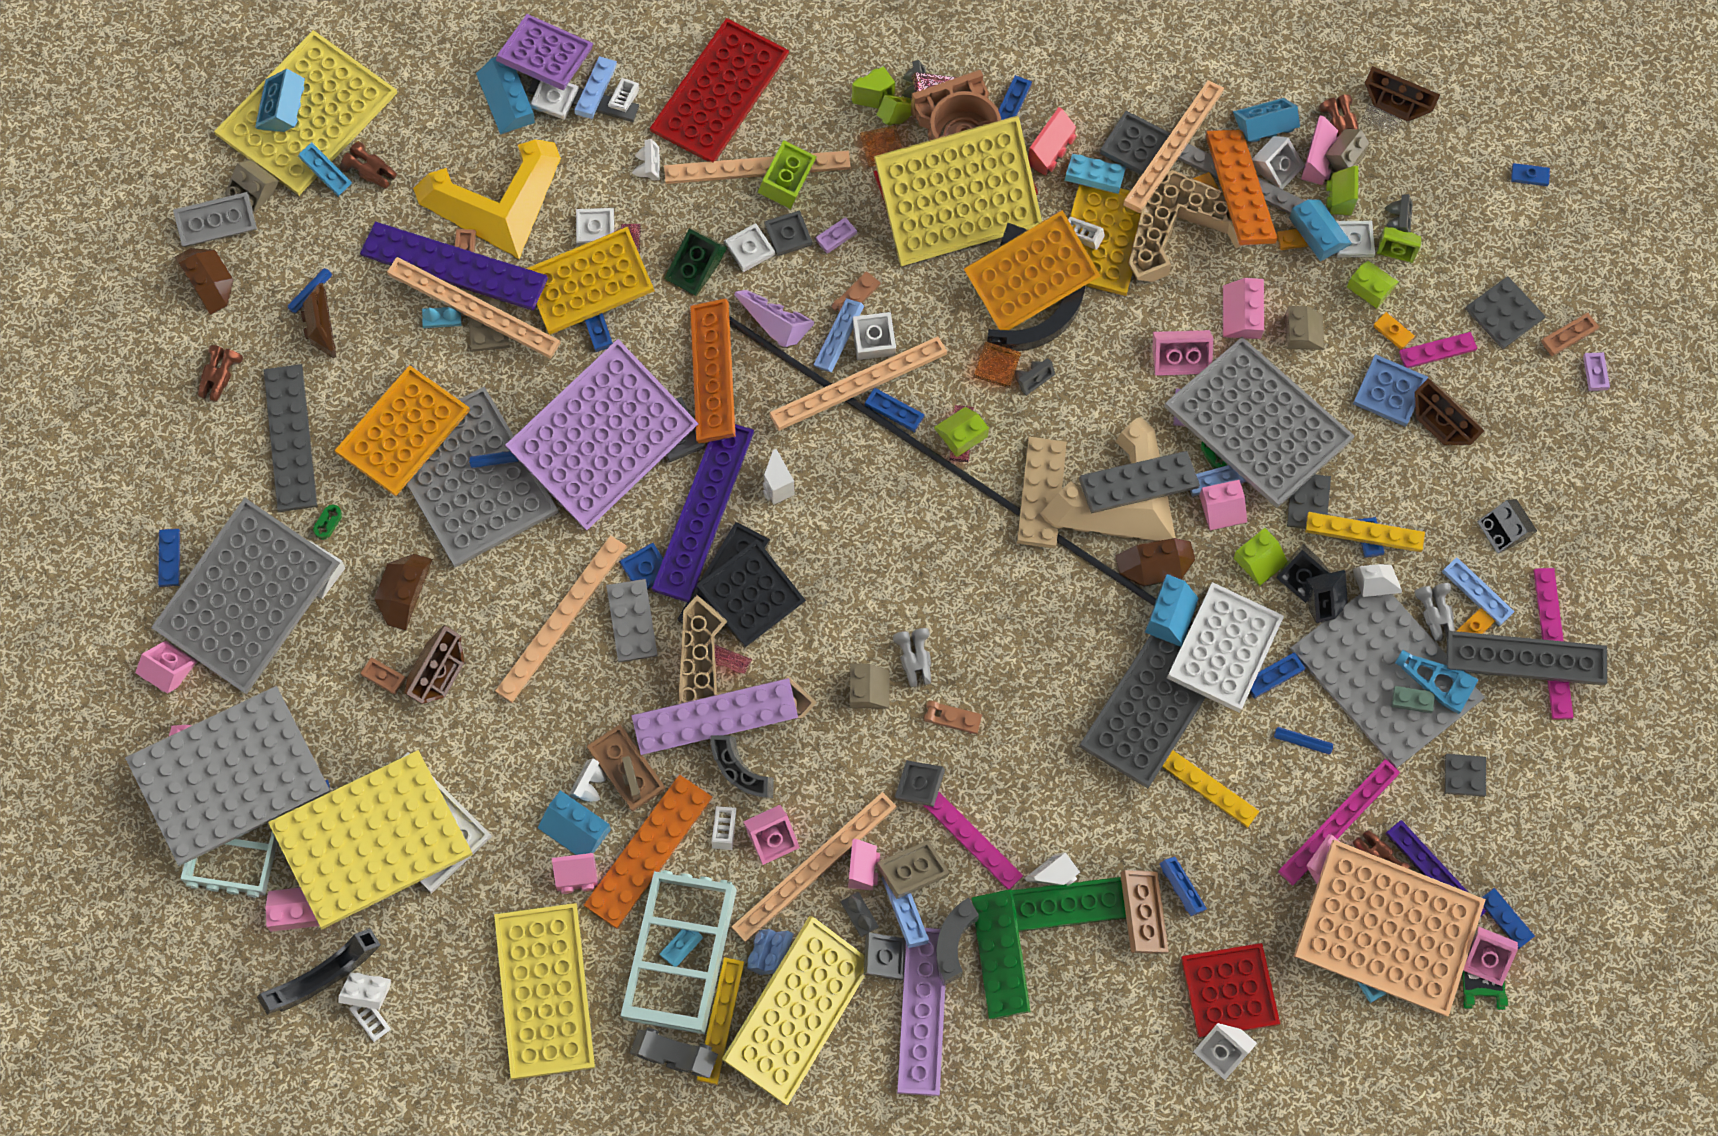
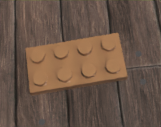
(609, 752)
(1144, 912)

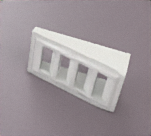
(628, 86)
(1095, 234)
(721, 840)
(376, 1036)

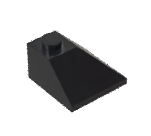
(1300, 566)

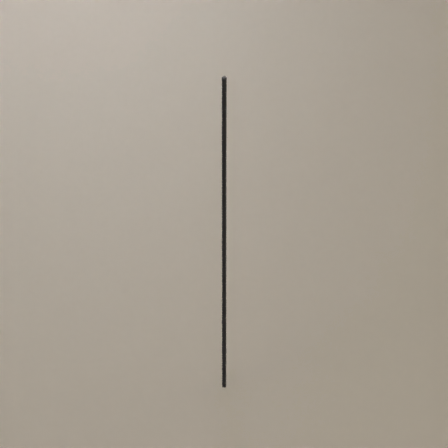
(941, 460)

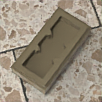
(630, 779)

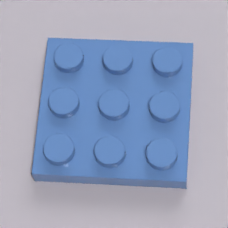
(1389, 390)

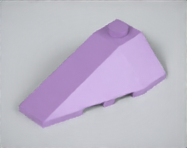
(780, 325)

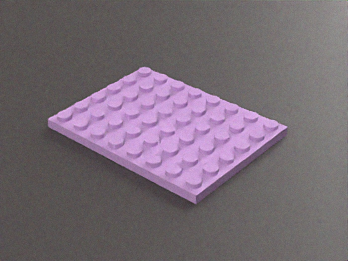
(601, 434)

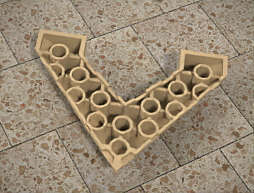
(1172, 199)
(1143, 520)
(698, 657)

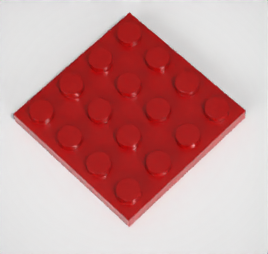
(1230, 989)

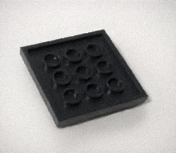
(750, 593)

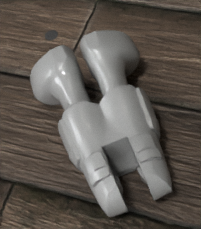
(1436, 616)
(914, 661)

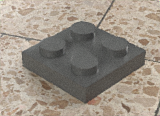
(788, 233)
(1465, 775)
(920, 783)
(884, 956)

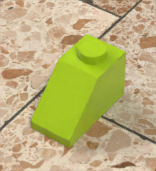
(894, 109)

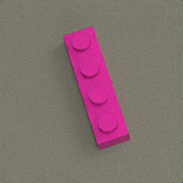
(1438, 350)

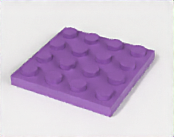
(544, 52)

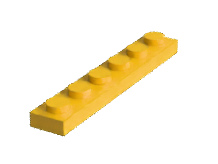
(1365, 532)
(1210, 789)
(723, 1013)

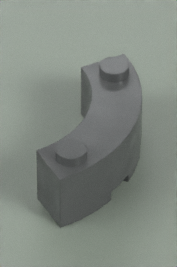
(735, 771)
(947, 945)
(677, 1055)

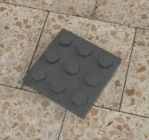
(1134, 142)
(1505, 312)

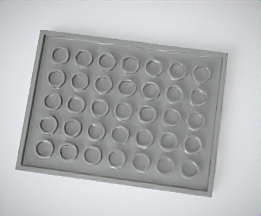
(1259, 422)
(483, 504)
(245, 595)
(1358, 669)
(227, 775)

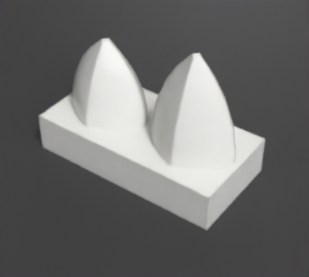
(650, 155)
(582, 788)

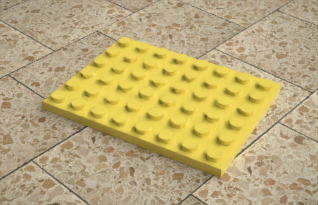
(334, 108)
(958, 190)
(370, 839)

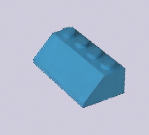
(505, 96)

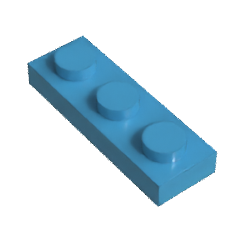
(324, 169)

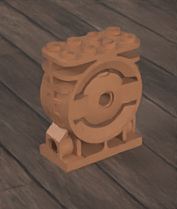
(959, 102)

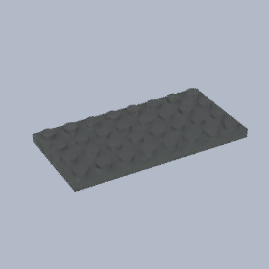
(1143, 715)

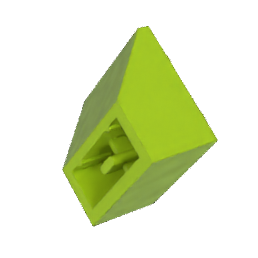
(872, 88)

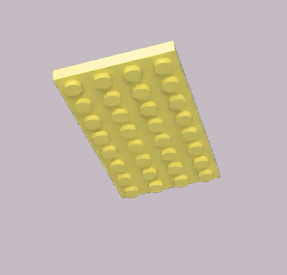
(544, 991)
(797, 1011)

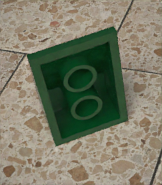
(695, 261)

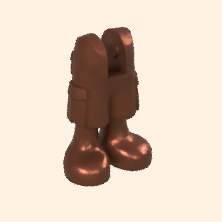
(1343, 102)
(370, 171)
(217, 377)
(1379, 848)

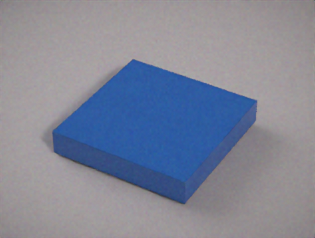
(643, 564)

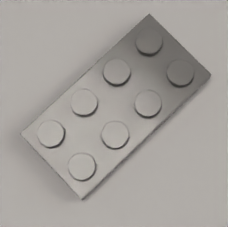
(215, 219)
(632, 620)

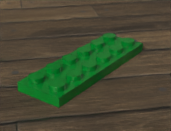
(1070, 904)
(1001, 955)

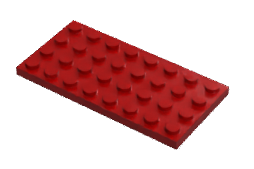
(719, 91)

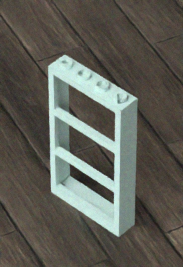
(231, 887)
(666, 1019)

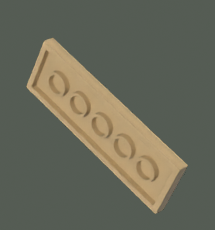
(1040, 485)

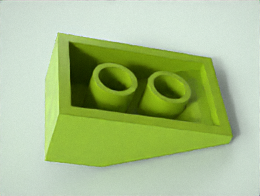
(787, 174)

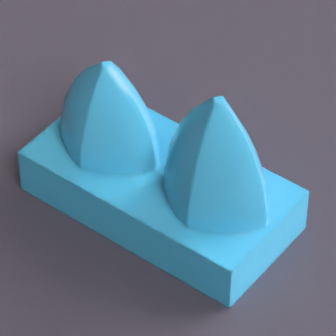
(440, 317)

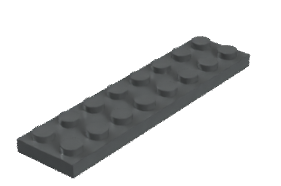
(290, 438)
(1527, 658)

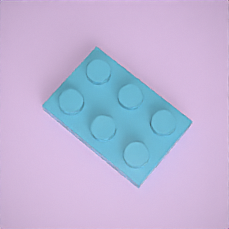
(1095, 173)

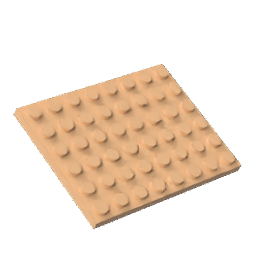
(1389, 928)

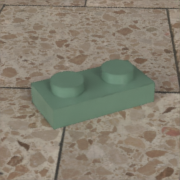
(1413, 699)

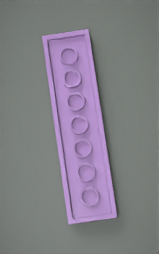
(714, 716)
(921, 1021)

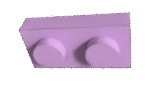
(836, 235)
(1596, 371)

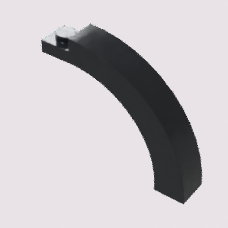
(1044, 332)
(327, 973)

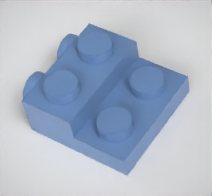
(769, 951)

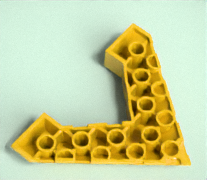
(502, 223)

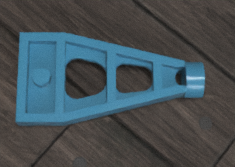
(1458, 693)

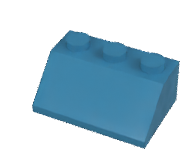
(280, 101)
(1267, 119)
(1319, 228)
(1172, 611)
(573, 825)

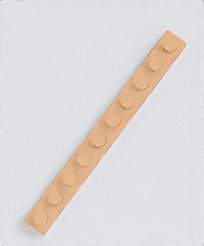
(1173, 147)
(746, 168)
(473, 307)
(858, 383)
(560, 619)
(813, 867)

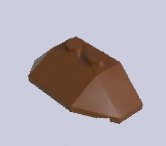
(1399, 95)
(207, 277)
(318, 321)
(1445, 416)
(1152, 561)
(401, 589)
(436, 667)

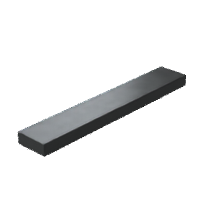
(603, 107)

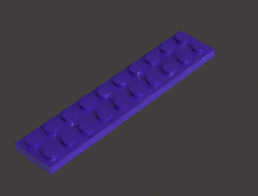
(456, 265)
(702, 515)

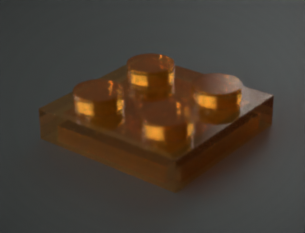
(879, 142)
(997, 364)

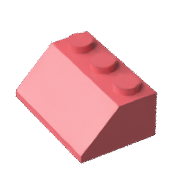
(1052, 142)

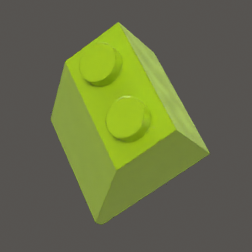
(1343, 191)
(1399, 244)
(1371, 284)
(962, 430)
(1261, 557)

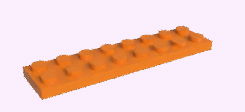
(1241, 187)
(712, 371)
(648, 851)

